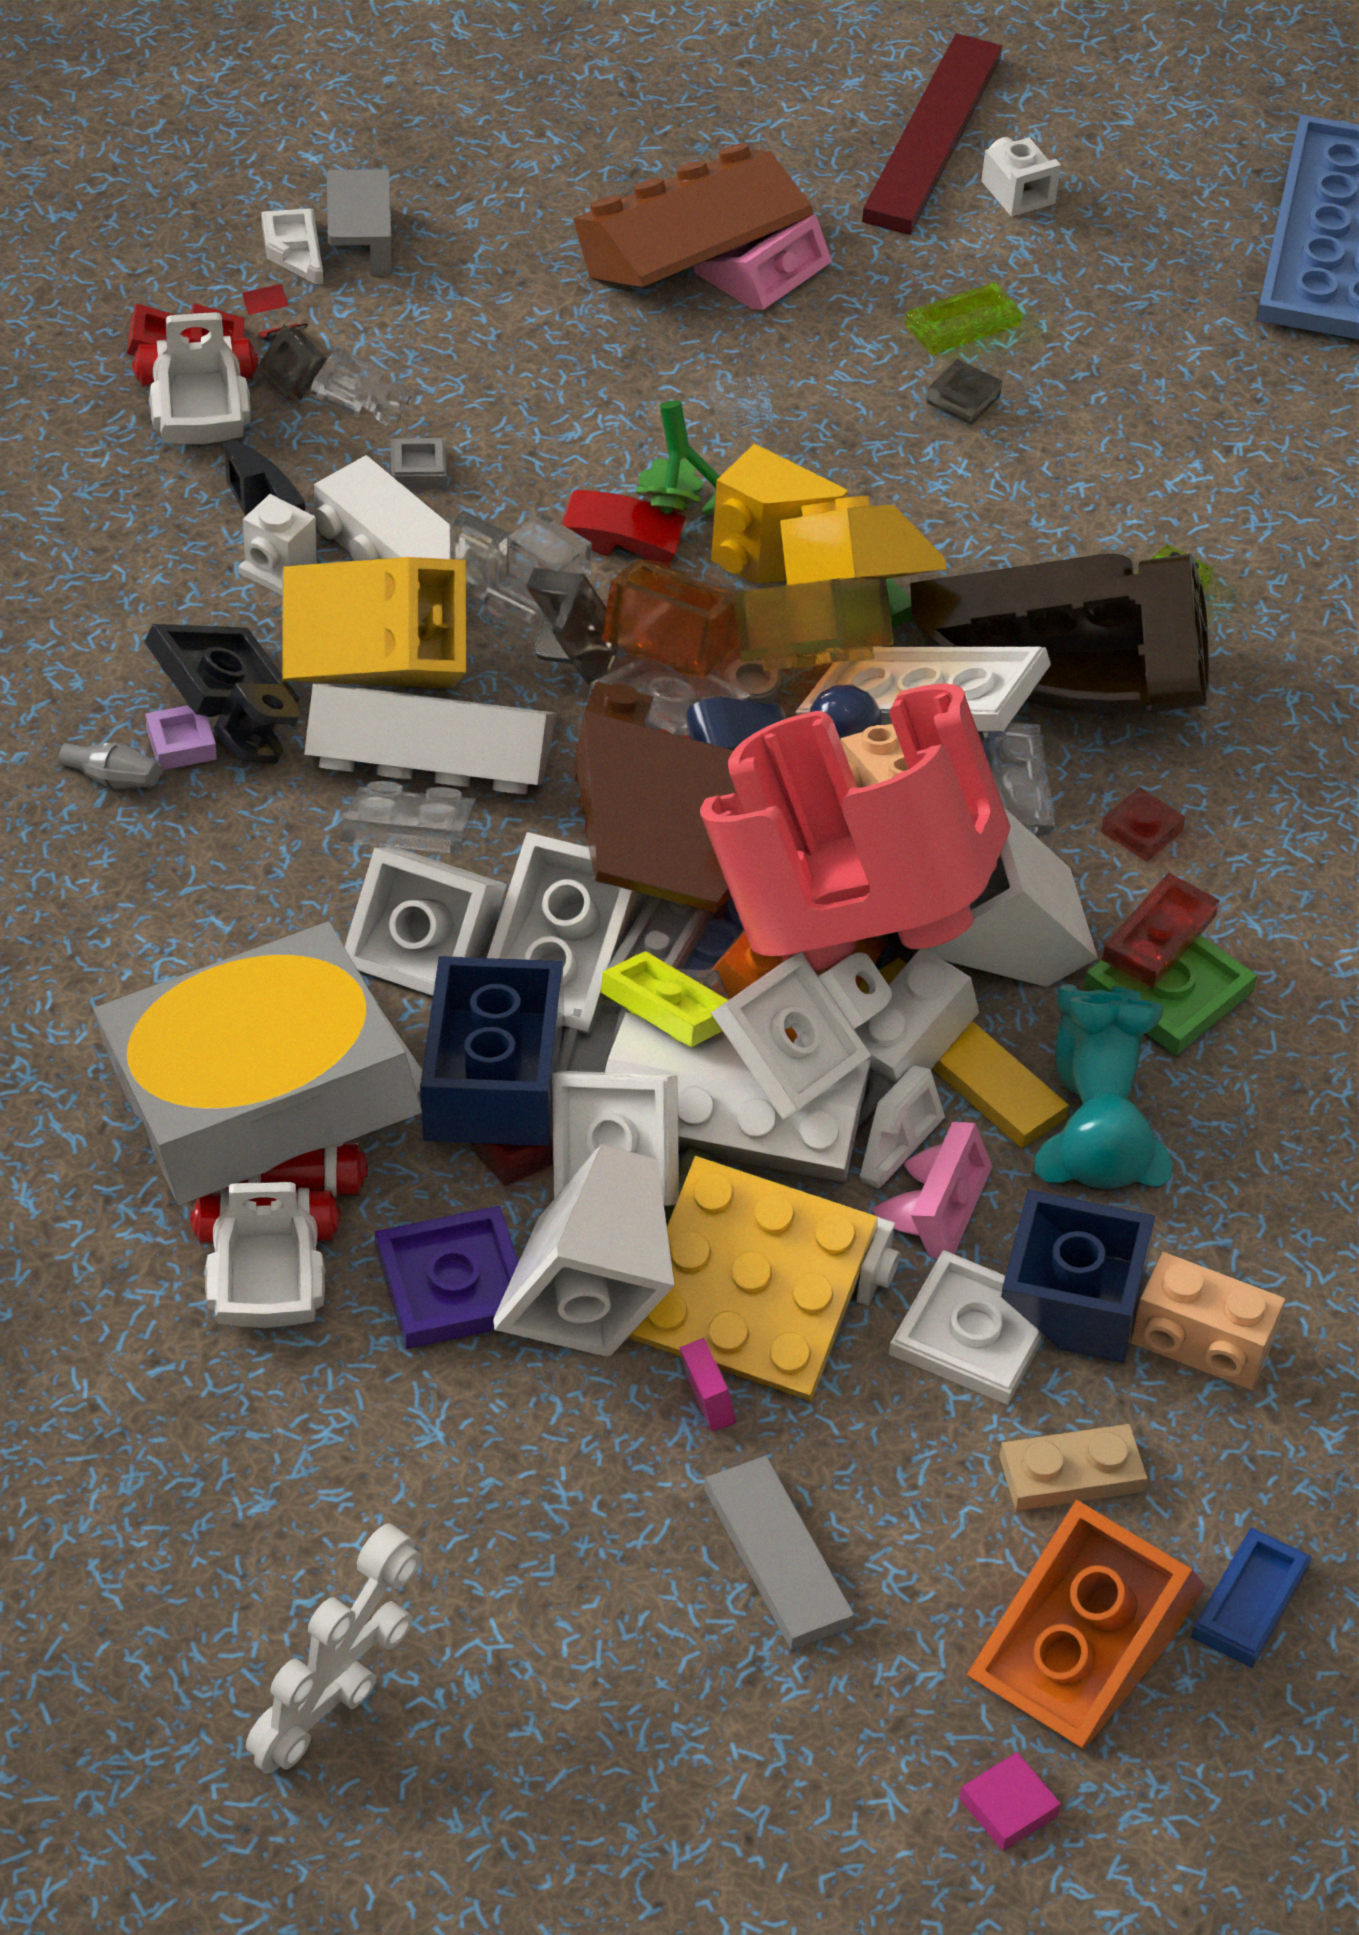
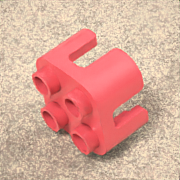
(844, 863)

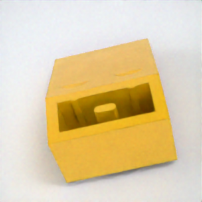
(375, 622)

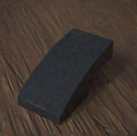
(255, 477)

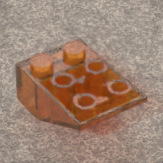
(672, 616)

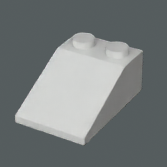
(565, 916)

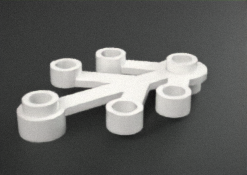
(337, 1641)

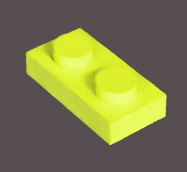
(664, 997)

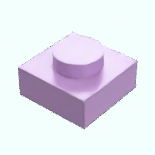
(180, 737)

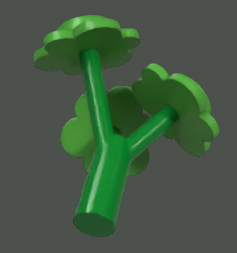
(673, 481)

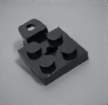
(228, 676)

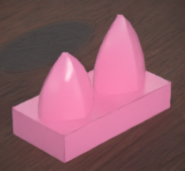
(952, 1185)

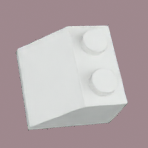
(415, 913)

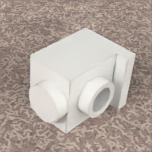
(1010, 166)
(275, 538)

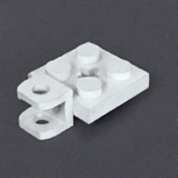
(820, 1011)

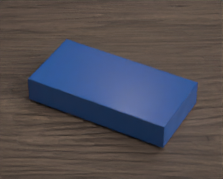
(1251, 1597)

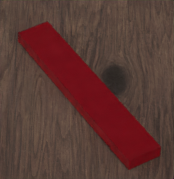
(932, 134)

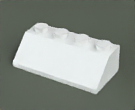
(430, 735)
(729, 1112)

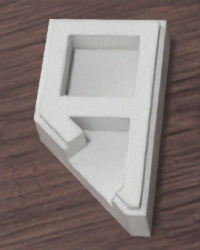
(293, 242)
(901, 1124)

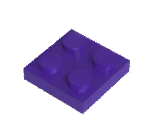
(447, 1274)

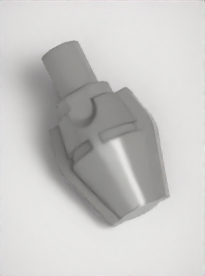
(112, 764)

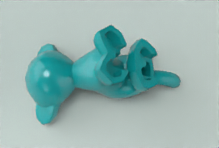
(1098, 1059)

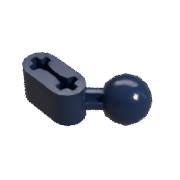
(731, 720)

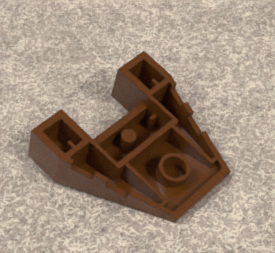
(646, 800)

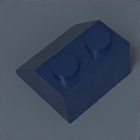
(1079, 1272)

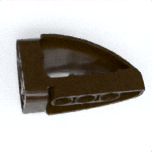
(1109, 633)

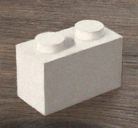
(923, 1018)

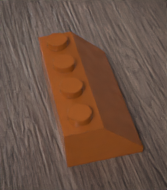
(689, 216)

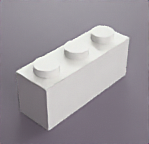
(377, 515)

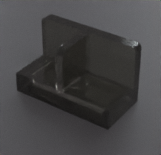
(571, 623)

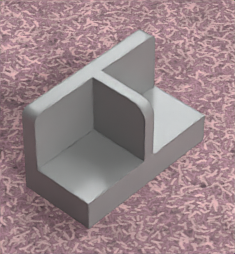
(361, 213)

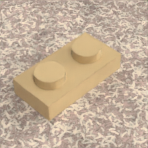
(1072, 1467)

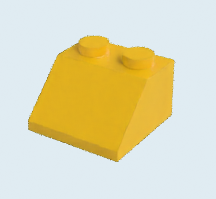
(749, 508)
(854, 542)

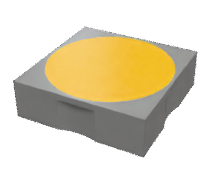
(257, 1061)

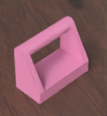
(770, 267)

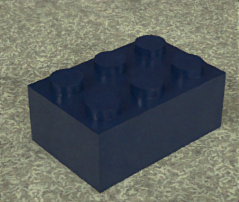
(492, 1051)

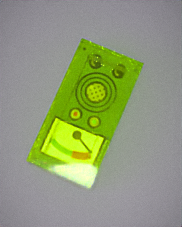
(963, 318)

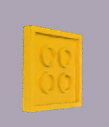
(758, 1276)

